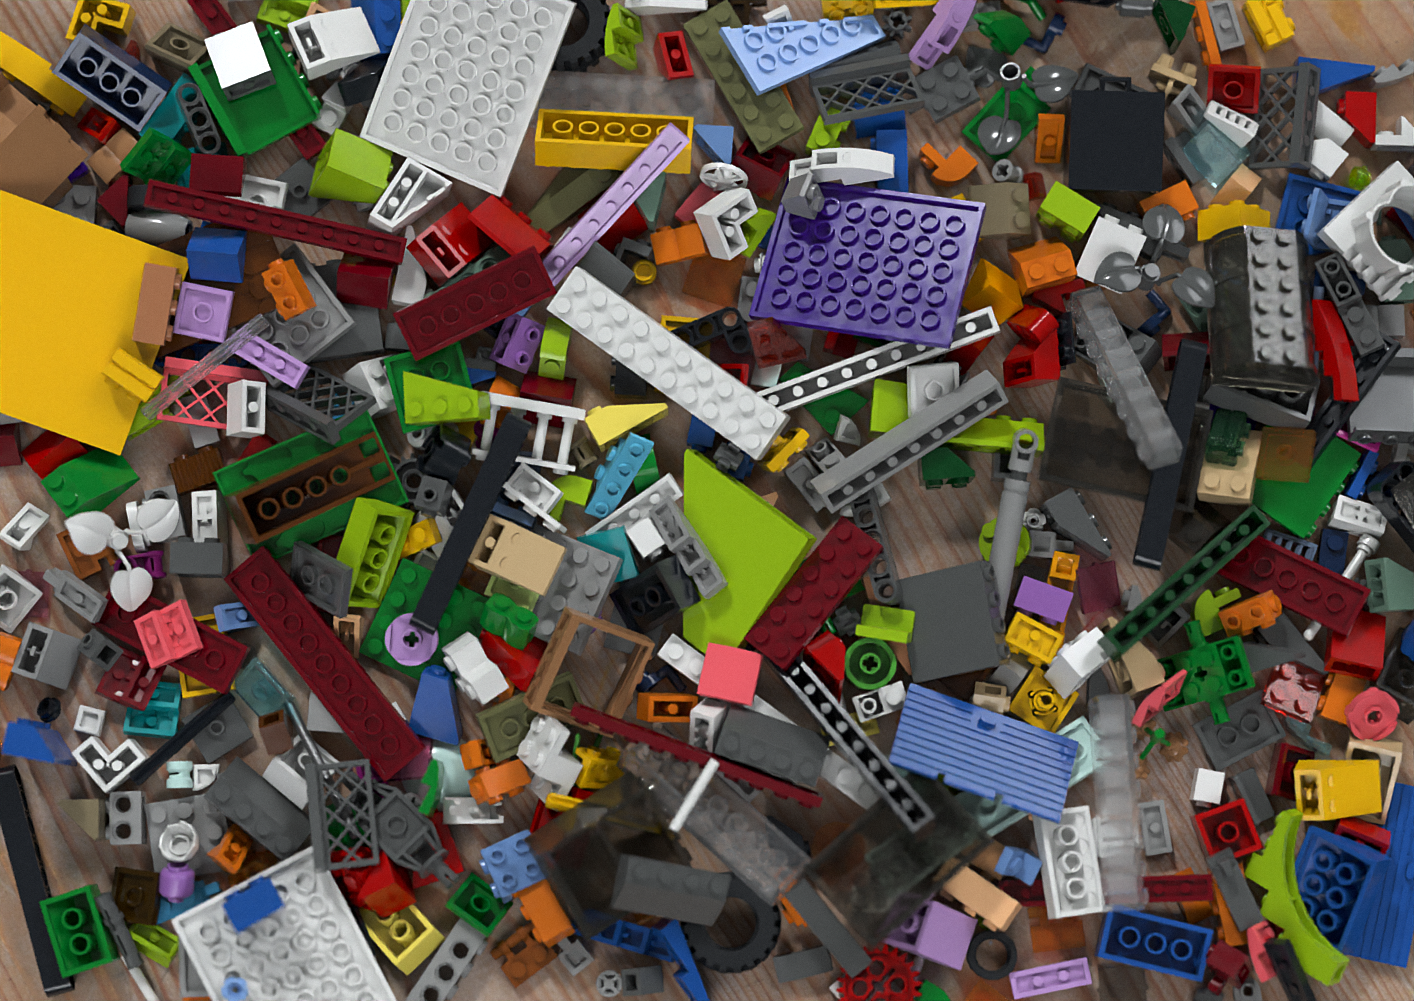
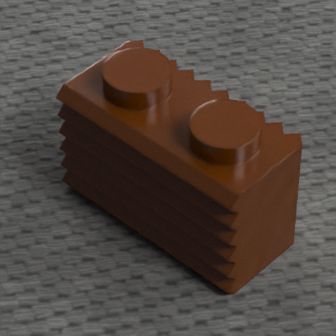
(196, 471)

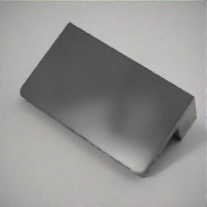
(1173, 151)
(1248, 786)

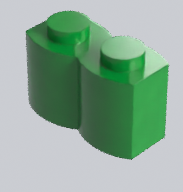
(509, 621)

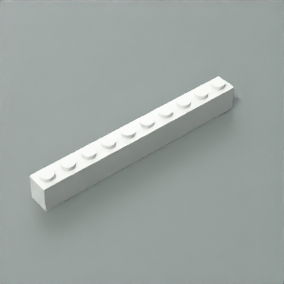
(875, 364)
(834, 769)

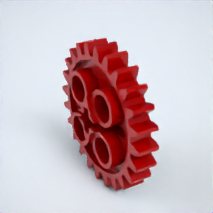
(890, 961)

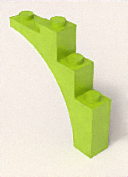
(1283, 905)

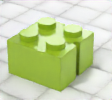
(1066, 212)

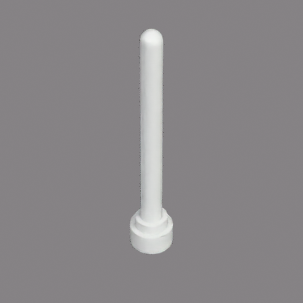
(1366, 546)

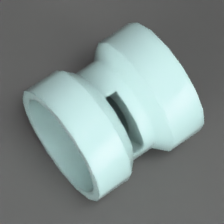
(179, 774)

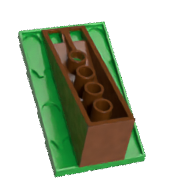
(307, 486)

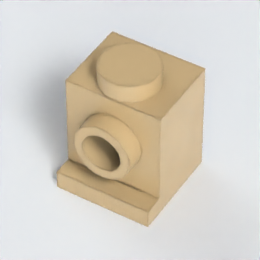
(991, 697)

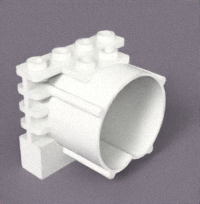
(1354, 237)

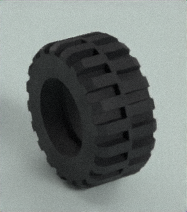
(592, 45)
(750, 953)

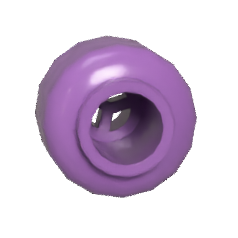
(176, 882)

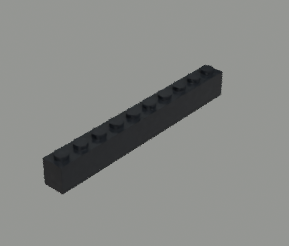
(857, 748)

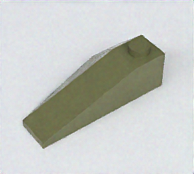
(569, 195)

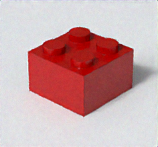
(1226, 827)

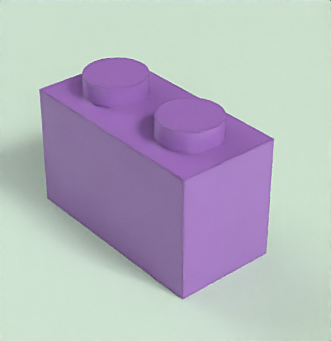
(1043, 600)

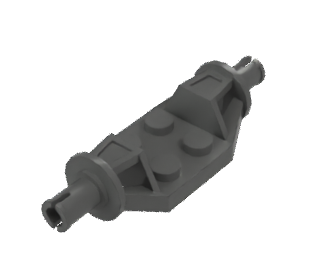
(403, 831)

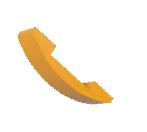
(1062, 576)

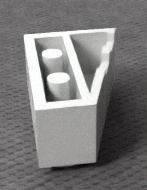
(408, 198)

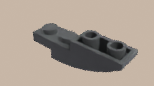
(1174, 251)
(1349, 304)

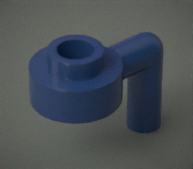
(1055, 28)
(1151, 326)
(651, 680)

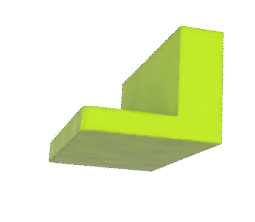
(886, 623)

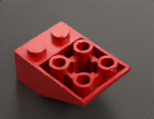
(449, 244)

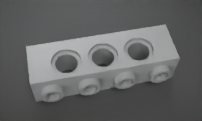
(446, 955)

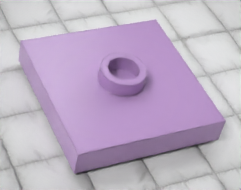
(203, 312)

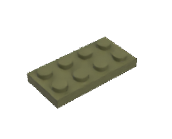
(509, 722)

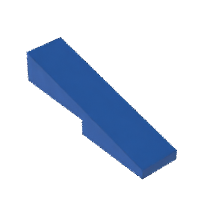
(687, 976)

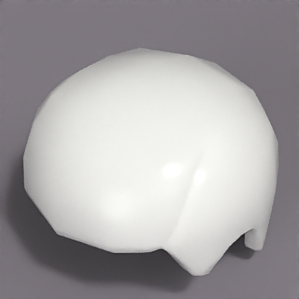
(179, 842)

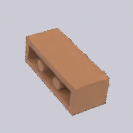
(156, 304)

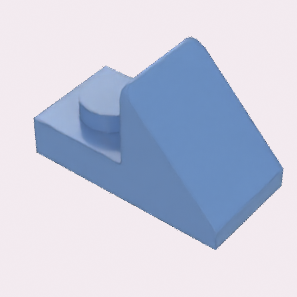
(234, 617)
(1019, 863)

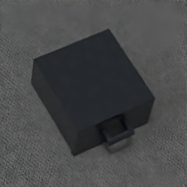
(1114, 140)

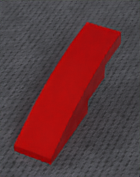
(1337, 354)

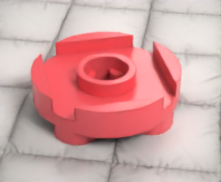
(1363, 705)

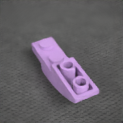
(942, 31)

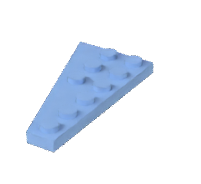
(792, 49)

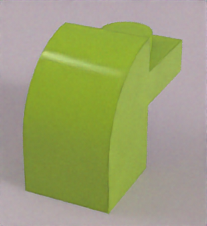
(555, 348)
(575, 490)
(1207, 608)

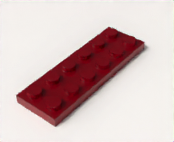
(474, 303)
(1298, 584)
(813, 593)
(212, 665)

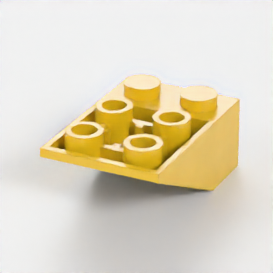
(1337, 788)

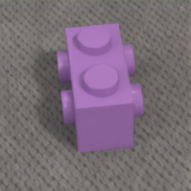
(517, 342)

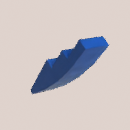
(633, 938)

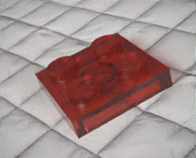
(1293, 691)

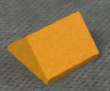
(992, 288)

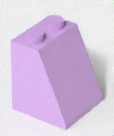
(935, 935)

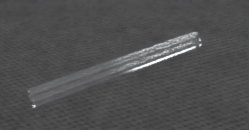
(204, 366)

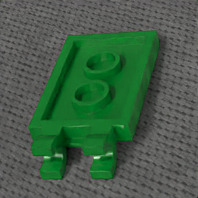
(1023, 108)

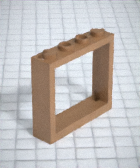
(555, 653)

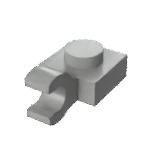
(1045, 543)
(574, 955)

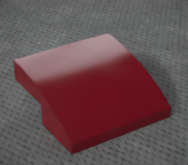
(130, 681)

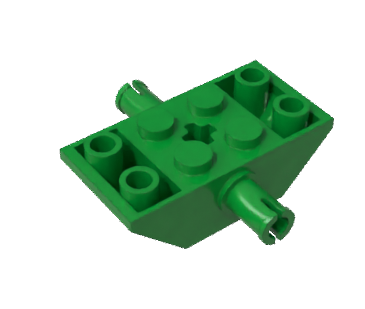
(1211, 673)

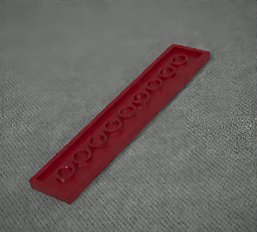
(325, 663)

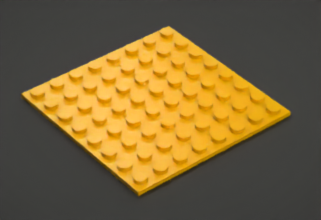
(62, 317)

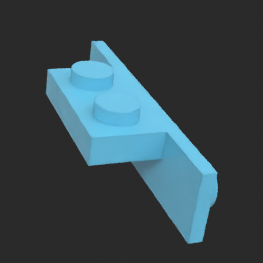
(617, 474)

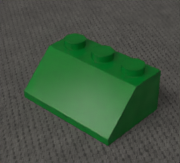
(79, 931)

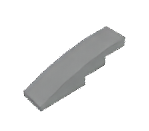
(688, 547)

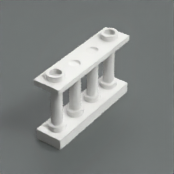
(544, 412)

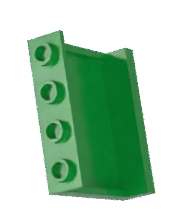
(266, 114)
(1300, 503)

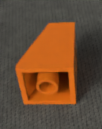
(1041, 265)

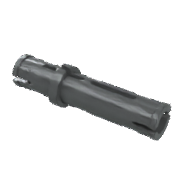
(117, 926)

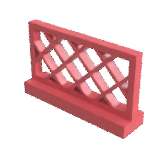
(221, 374)

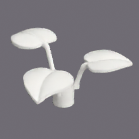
(95, 530)

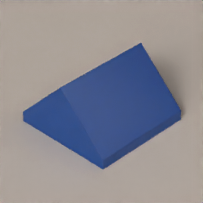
(867, 126)
(217, 254)

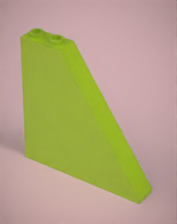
(751, 545)

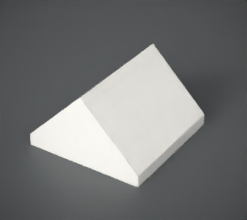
(16, 598)

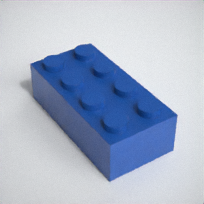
(1154, 943)

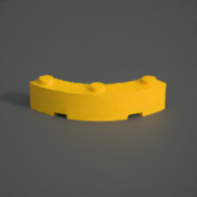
(33, 72)

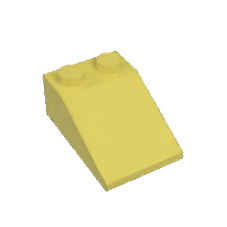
(618, 421)
(403, 936)

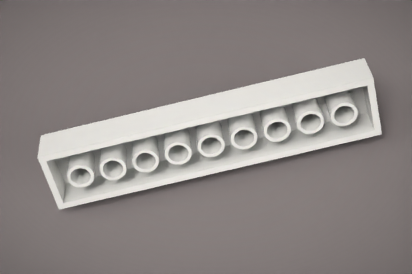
(668, 363)

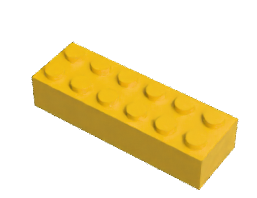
(604, 139)

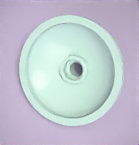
(455, 775)

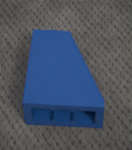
(436, 707)

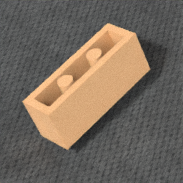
(982, 898)

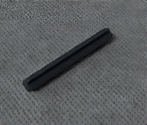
(181, 738)

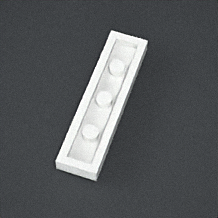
(639, 506)

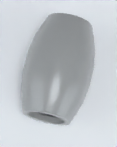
(156, 226)

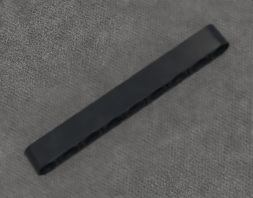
(1165, 479)
(470, 523)
(29, 877)

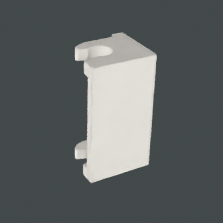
(209, 516)
(1356, 518)
(466, 811)

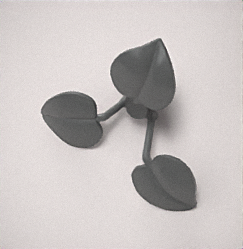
(1050, 86)
(1120, 273)

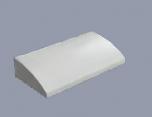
(1069, 863)

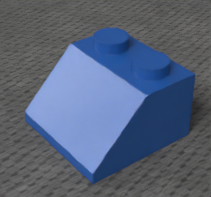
(253, 904)

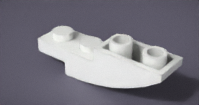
(848, 164)

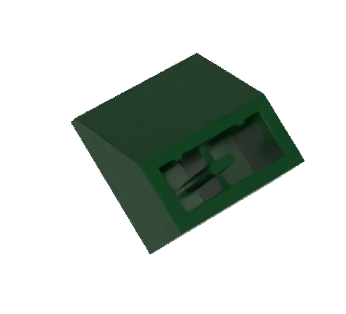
(943, 468)

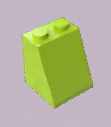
(351, 169)
(887, 407)

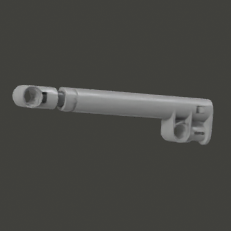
(1011, 515)

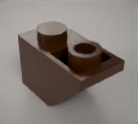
(276, 732)

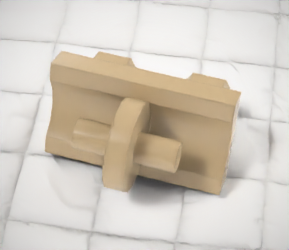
(1170, 80)

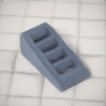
(1300, 543)

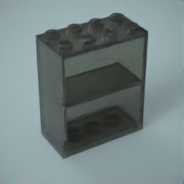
(584, 847)

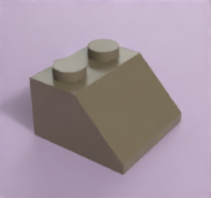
(1006, 211)

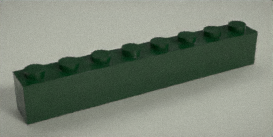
(1183, 583)

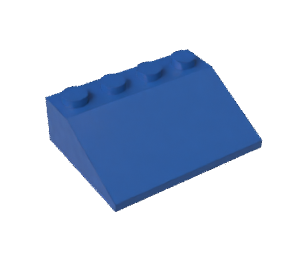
(1338, 885)

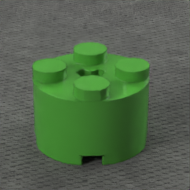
(881, 656)

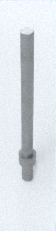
(347, 813)

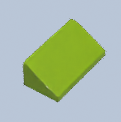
(155, 943)

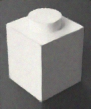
(1206, 787)

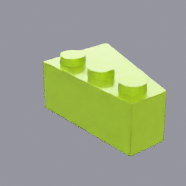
(440, 402)

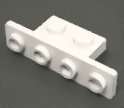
(536, 493)

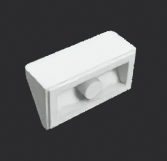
(1331, 126)

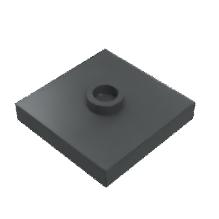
(299, 180)
(222, 734)

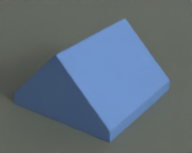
(715, 141)

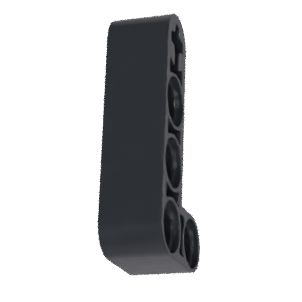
(720, 331)
(1387, 504)

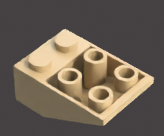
(517, 555)

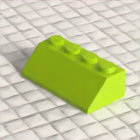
(996, 436)
(373, 548)

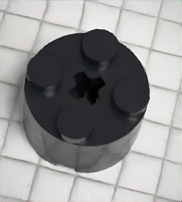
(444, 454)

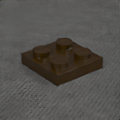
(137, 895)

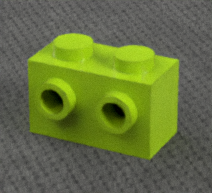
(826, 135)

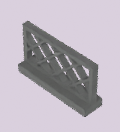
(863, 77)
(1301, 138)
(305, 414)
(318, 819)

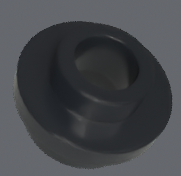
(49, 709)

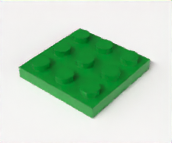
(444, 365)

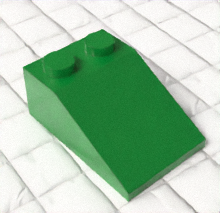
(89, 482)

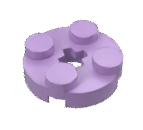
(402, 650)

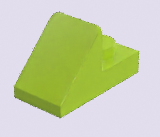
(755, 229)

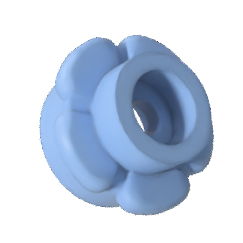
(232, 982)

